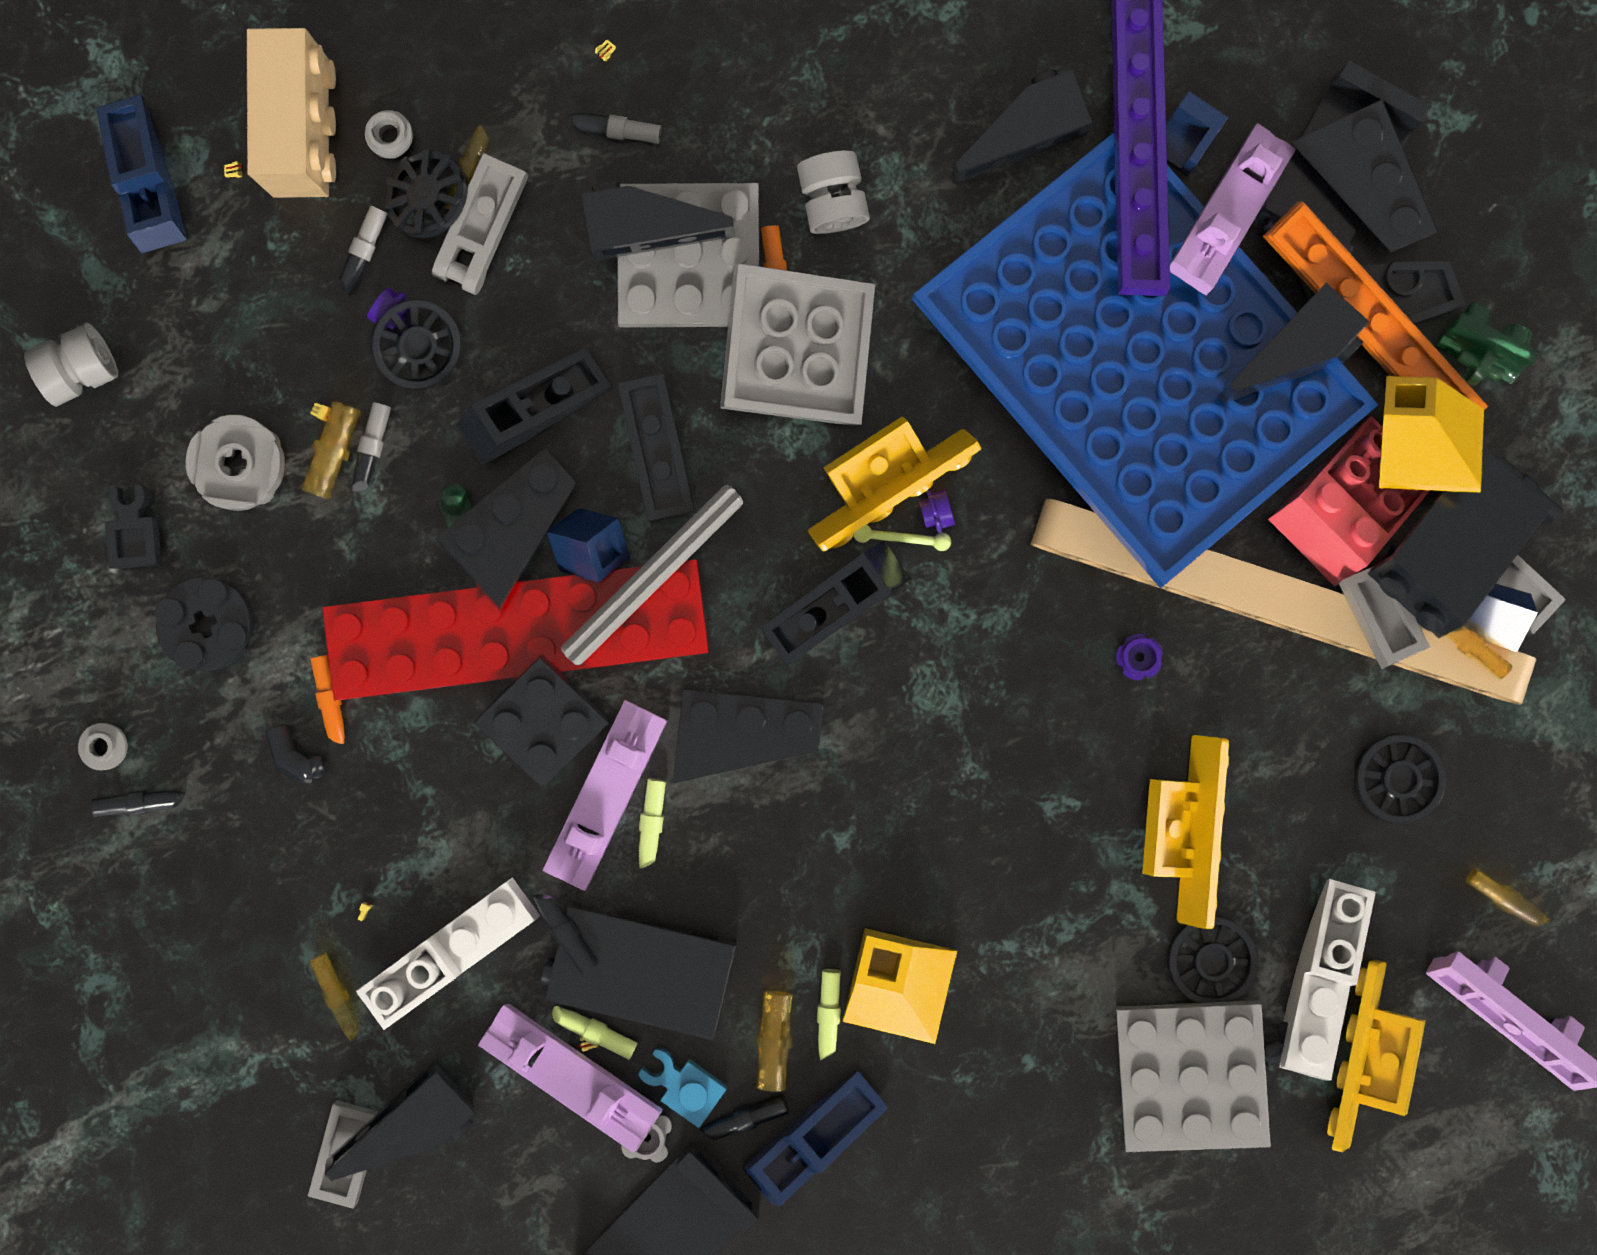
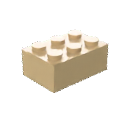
(289, 113)

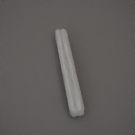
(652, 575)

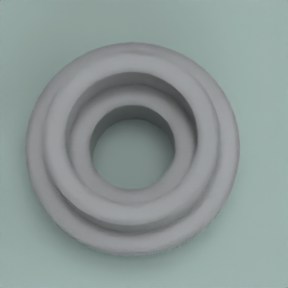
(379, 124)
(116, 744)

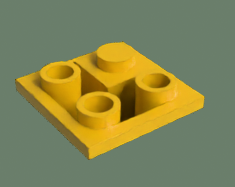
(1430, 437)
(899, 985)

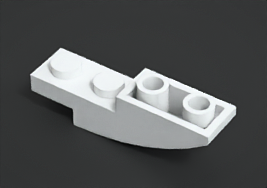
(448, 953)
(1323, 979)

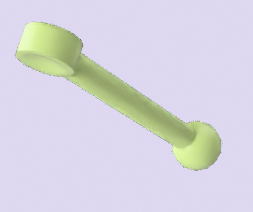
(940, 541)

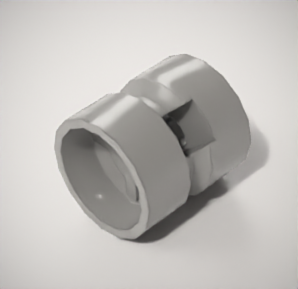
(830, 176)
(65, 367)

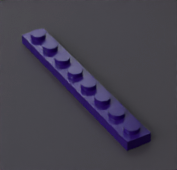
(1140, 148)

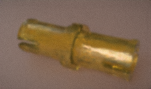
(331, 450)
(774, 1041)

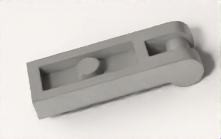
(481, 224)

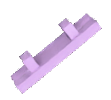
(1231, 209)
(605, 795)
(1547, 1043)
(571, 1077)

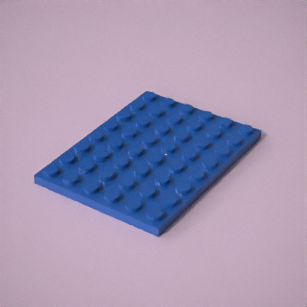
(1132, 382)

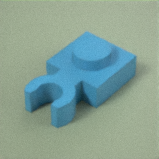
(689, 1090)

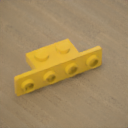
(885, 473)
(1187, 830)
(1380, 1058)

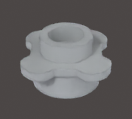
(655, 1147)

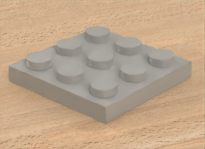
(691, 281)
(797, 345)
(1193, 1076)

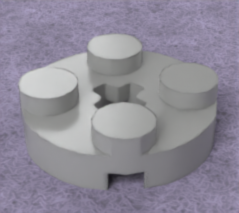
(219, 441)

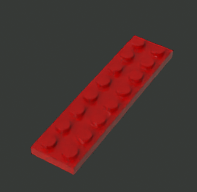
(466, 640)

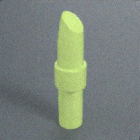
(651, 821)
(828, 1012)
(594, 1032)

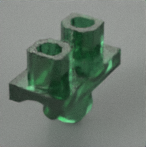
(1485, 349)

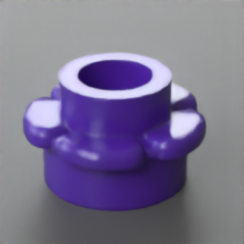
(387, 298)
(937, 510)
(1152, 657)

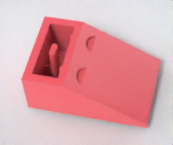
(1340, 511)

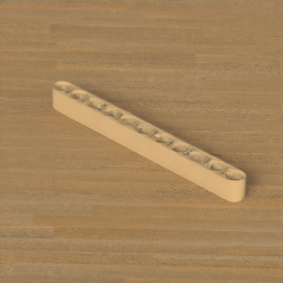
(1272, 600)

